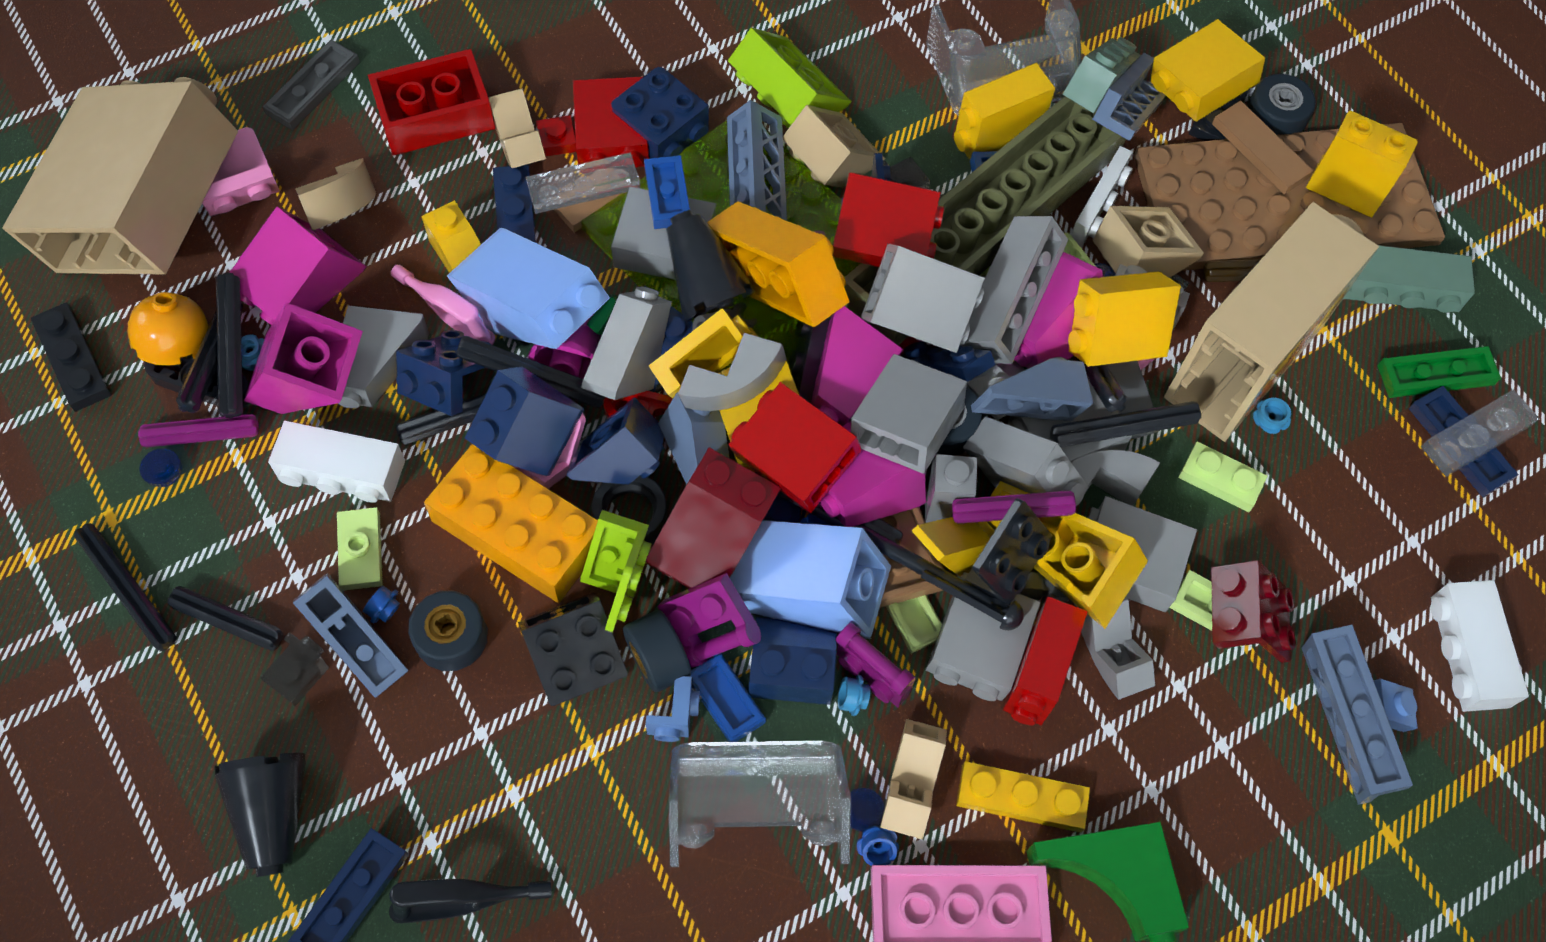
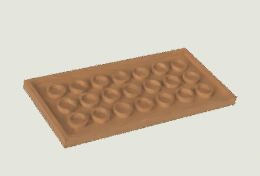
(1242, 214)

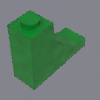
(1130, 868)

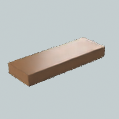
(1262, 147)

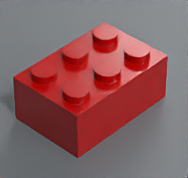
(432, 101)

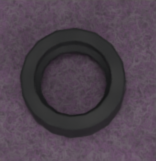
(645, 487)

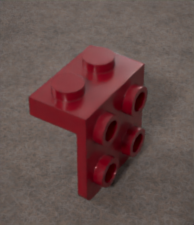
(1251, 609)

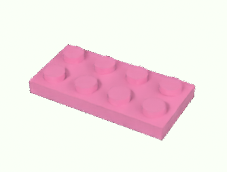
(960, 903)

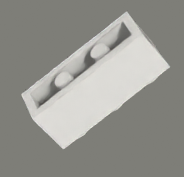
(336, 462)
(1478, 646)

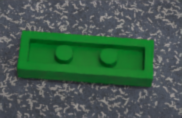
(1431, 371)

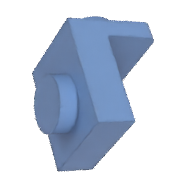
(684, 705)
(1398, 705)

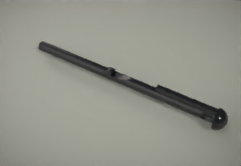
(1009, 616)

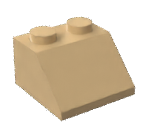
(829, 146)
(1146, 239)

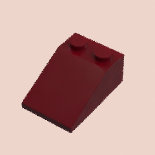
(712, 521)

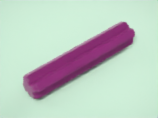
(198, 430)
(995, 507)

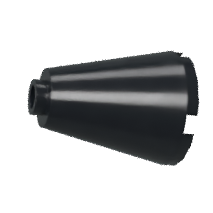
(703, 267)
(263, 807)

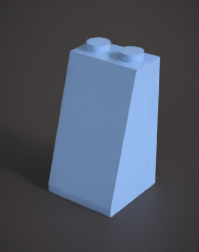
(527, 289)
(813, 575)

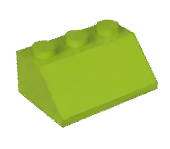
(784, 76)

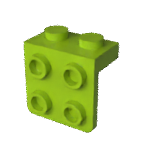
(616, 561)

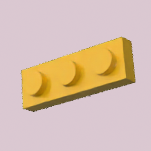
(1023, 797)

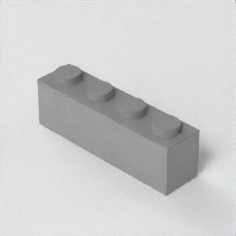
(1015, 285)

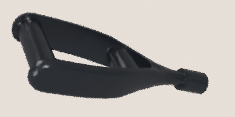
(454, 897)

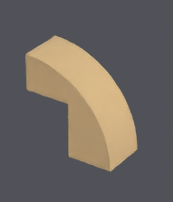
(515, 128)
(337, 195)
(914, 779)

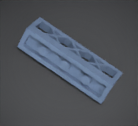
(1130, 100)
(750, 164)
(1355, 714)

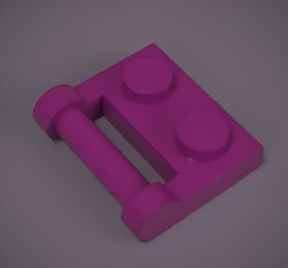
(705, 608)
(862, 658)

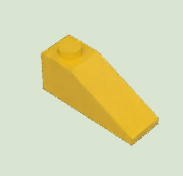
(450, 234)
(955, 543)

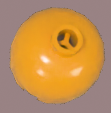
(166, 328)

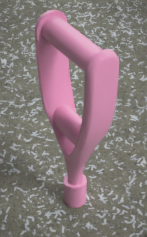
(448, 305)

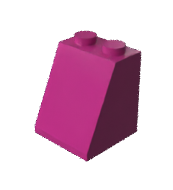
(293, 266)
(1054, 316)
(302, 362)
(849, 365)
(873, 490)

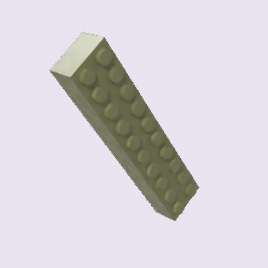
(1021, 179)

